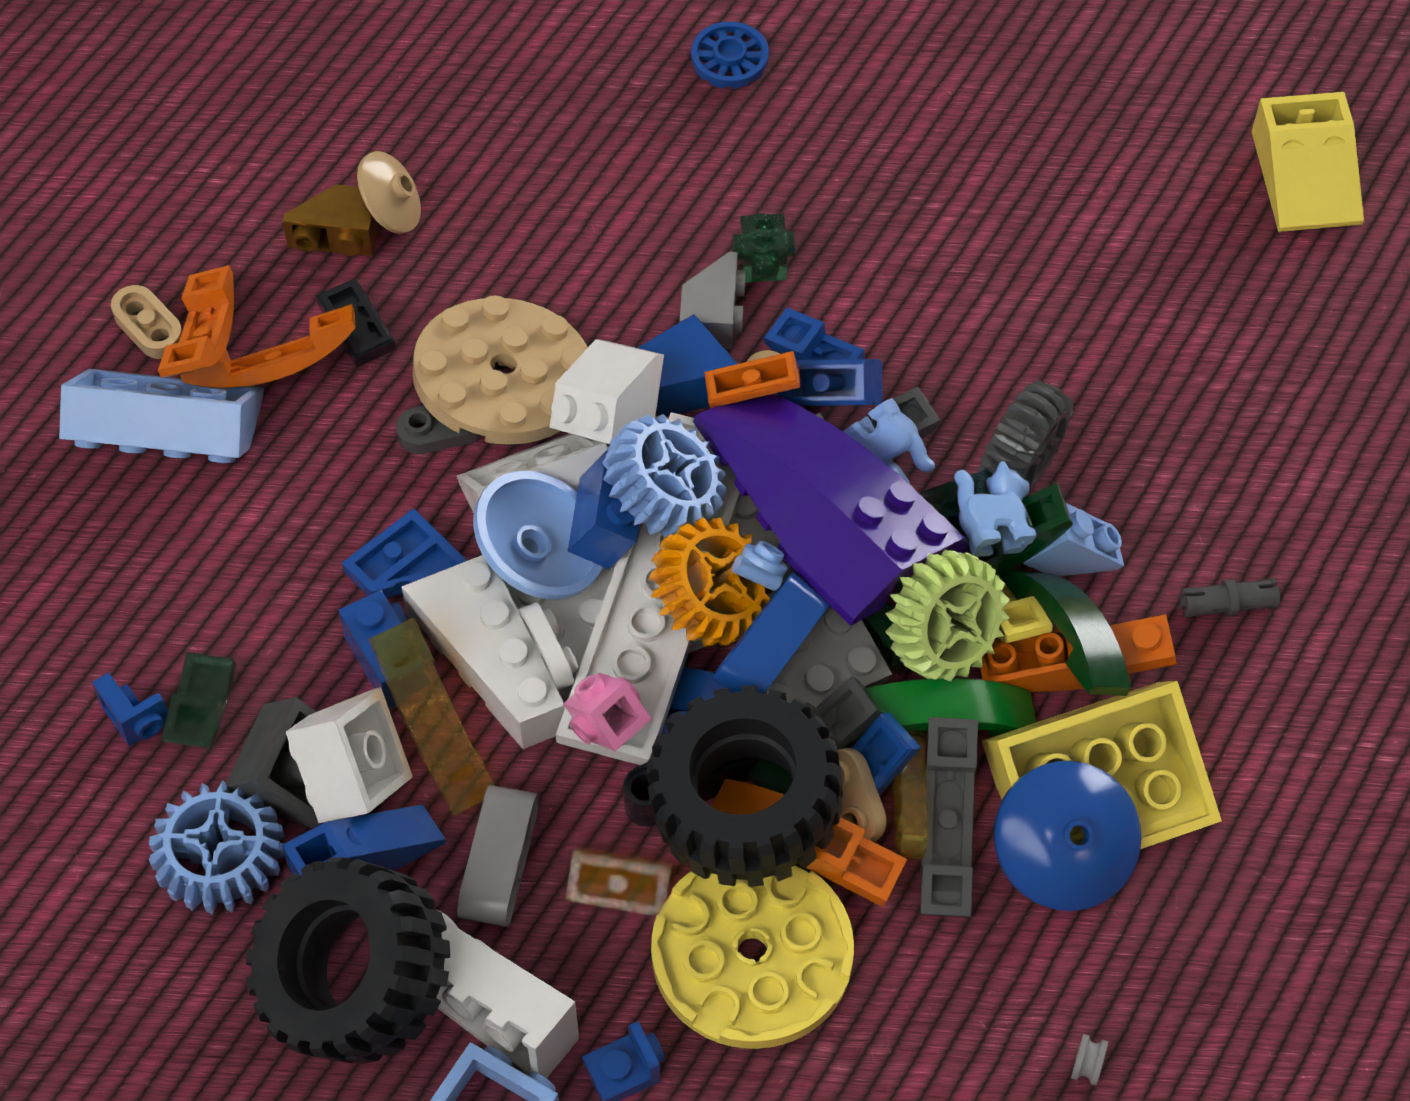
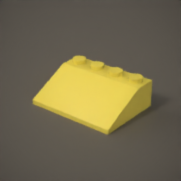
(1136, 740)

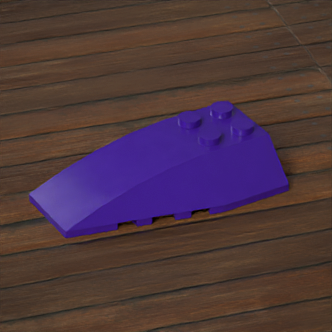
(828, 500)

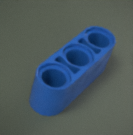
(772, 637)

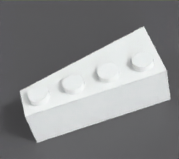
(486, 640)

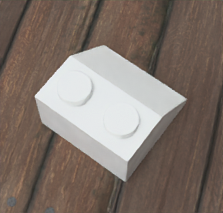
(606, 390)
(349, 756)

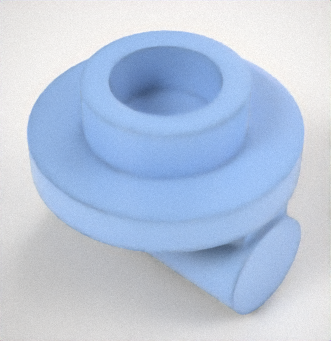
(761, 565)

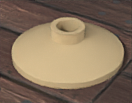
(389, 192)

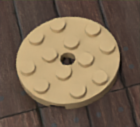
(457, 360)

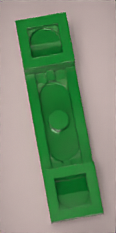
(994, 704)

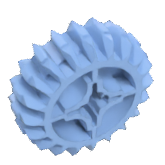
(663, 474)
(186, 839)

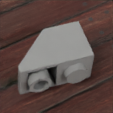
(713, 297)

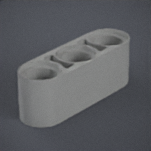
(498, 855)

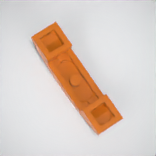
(207, 326)
(325, 332)

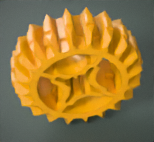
(687, 575)

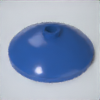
(1036, 842)

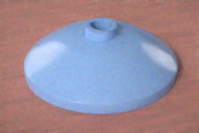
(525, 535)

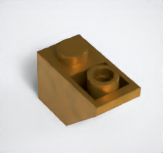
(332, 223)

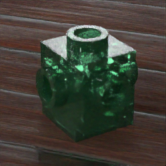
(764, 246)

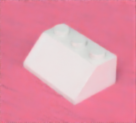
(561, 458)

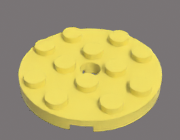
(743, 999)

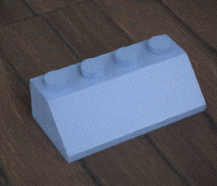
(158, 414)

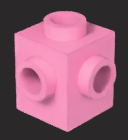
(606, 711)

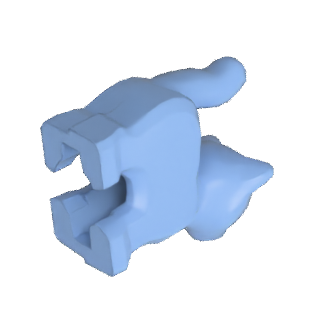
(891, 437)
(994, 515)

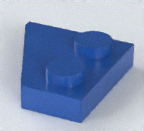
(400, 556)

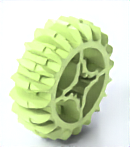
(947, 615)

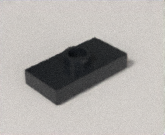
(370, 336)

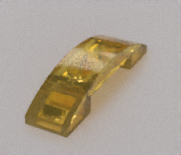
(430, 715)

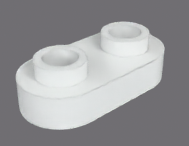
(557, 659)

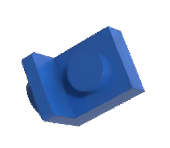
(132, 719)
(625, 1065)

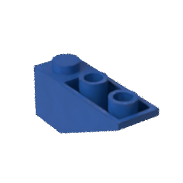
(377, 838)

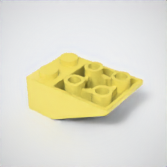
(1309, 161)

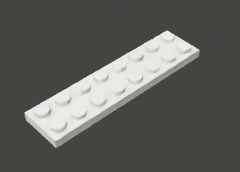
(637, 641)

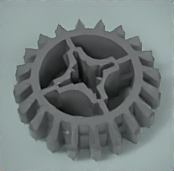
(1030, 432)

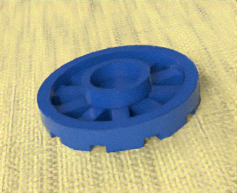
(729, 54)

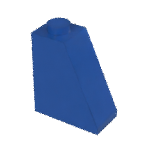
(687, 353)

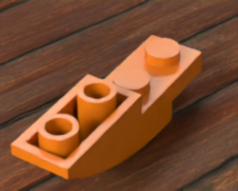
(1040, 660)
(847, 859)

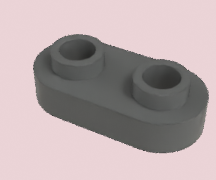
(430, 437)

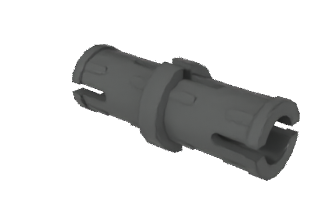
(1229, 597)

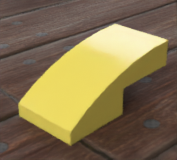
(1025, 619)

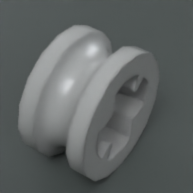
(1089, 1059)

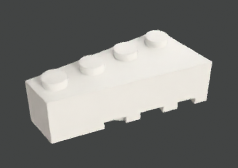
(506, 1005)

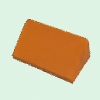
(752, 379)

